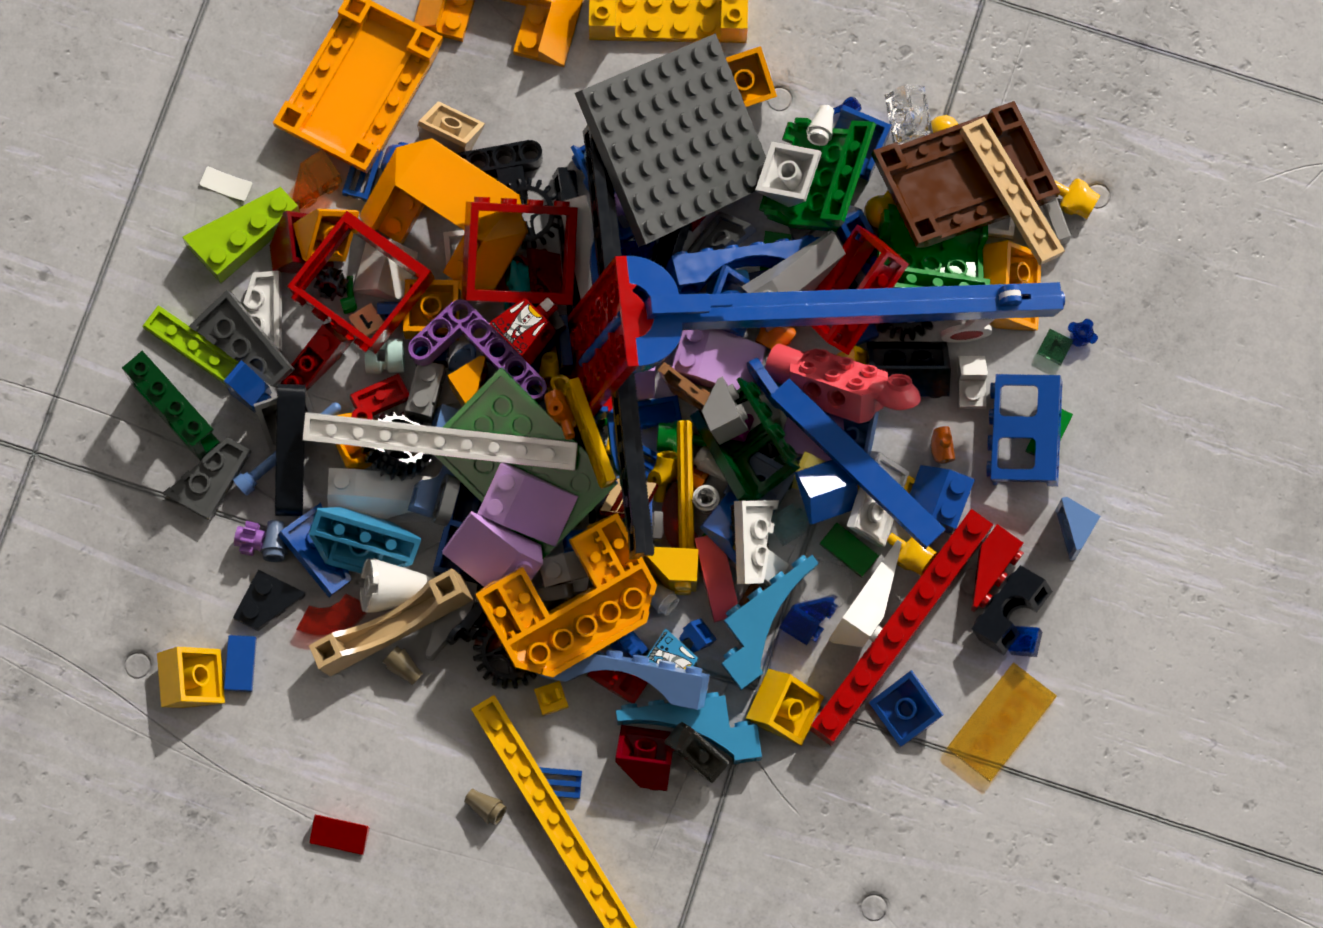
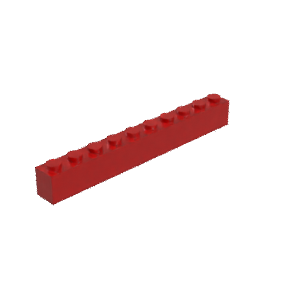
(901, 627)

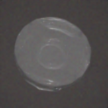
(826, 579)

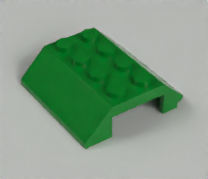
(833, 179)
(942, 264)

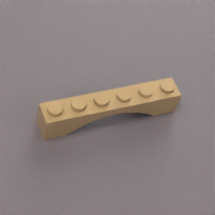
(354, 644)

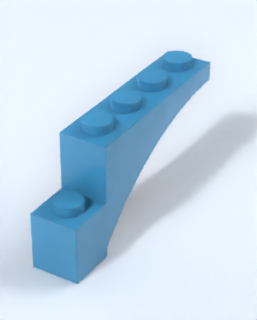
(753, 620)
(710, 722)

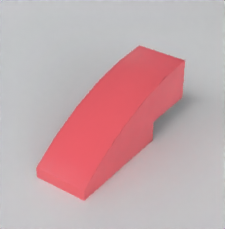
(716, 577)

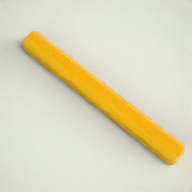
(685, 484)

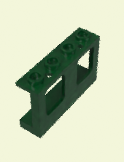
(170, 405)
(734, 455)

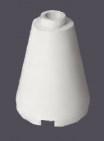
(388, 585)

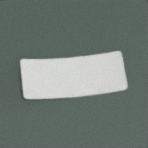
(225, 184)

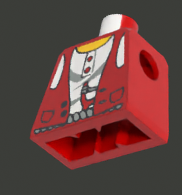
(526, 327)

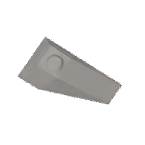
(801, 270)

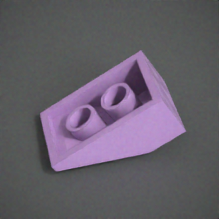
(715, 353)
(527, 504)
(491, 550)

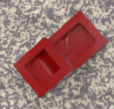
(620, 683)

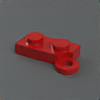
(379, 397)

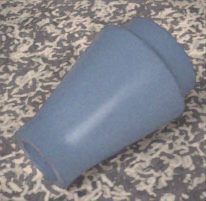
(273, 547)

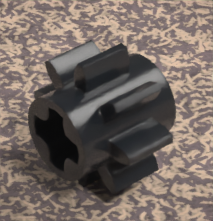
(331, 283)

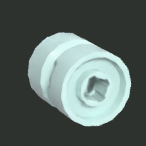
(394, 358)

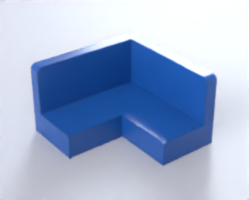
(879, 138)

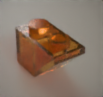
(314, 178)

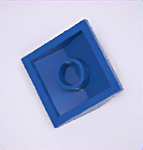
(826, 491)
(718, 525)
(906, 708)

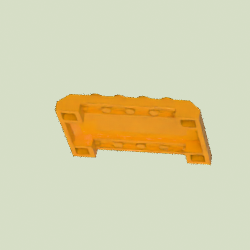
(359, 83)

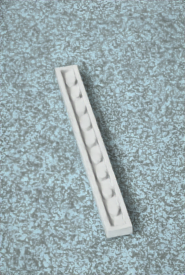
(440, 441)

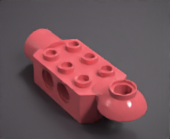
(842, 384)

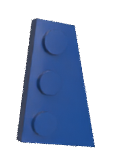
(297, 539)

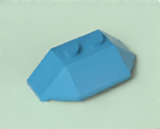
(351, 537)

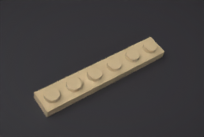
(1012, 191)

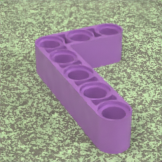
(484, 345)

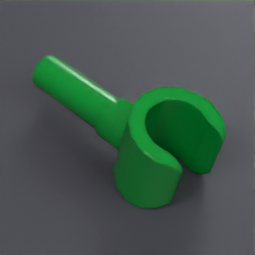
(349, 304)

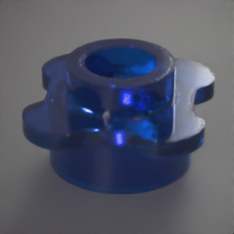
(1081, 340)

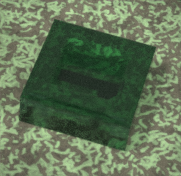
(1055, 347)

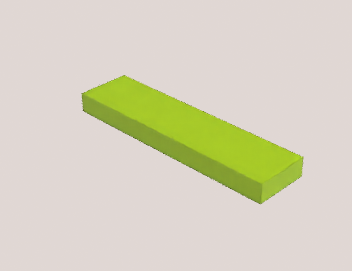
(189, 344)

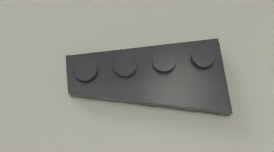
(237, 334)

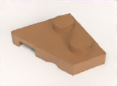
(683, 387)

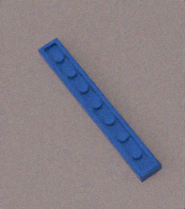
(857, 463)

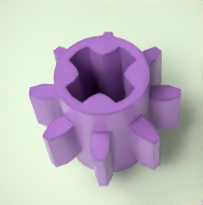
(249, 538)

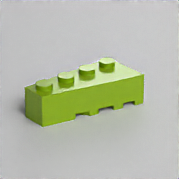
(239, 234)

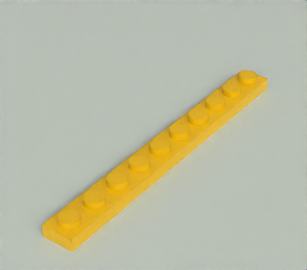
(551, 815)

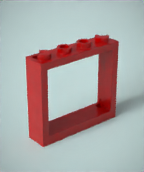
(510, 205)
(324, 252)
(845, 272)

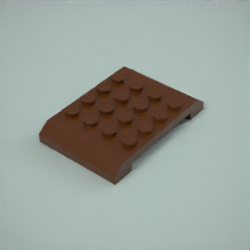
(945, 189)

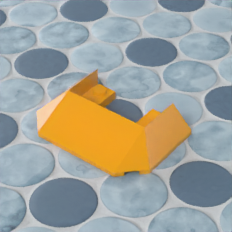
(543, 33)
(444, 181)
(582, 625)

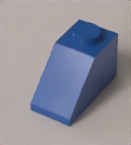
(247, 386)

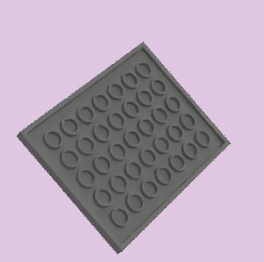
(674, 138)

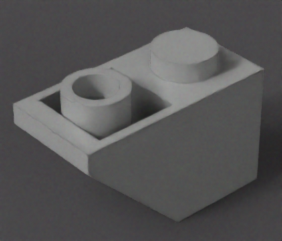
(723, 414)

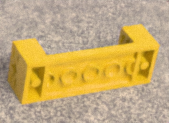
(668, 20)

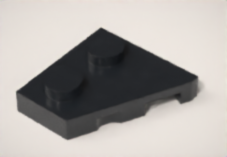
(265, 600)

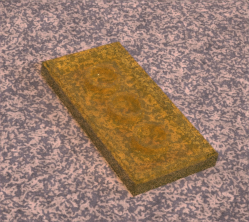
(1001, 722)

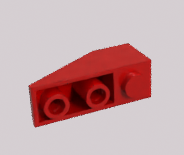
(318, 356)
(993, 559)

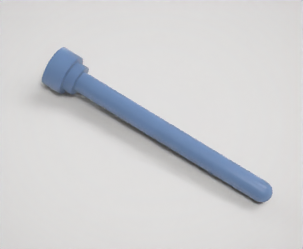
(248, 480)

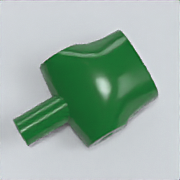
(668, 437)

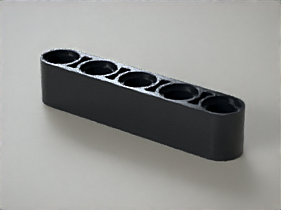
(513, 150)
(290, 450)

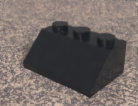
(922, 361)

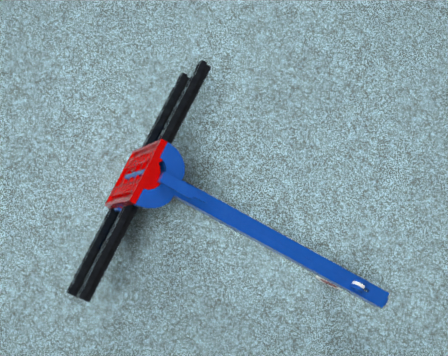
(637, 319)

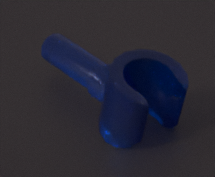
(851, 102)

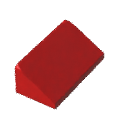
(339, 834)

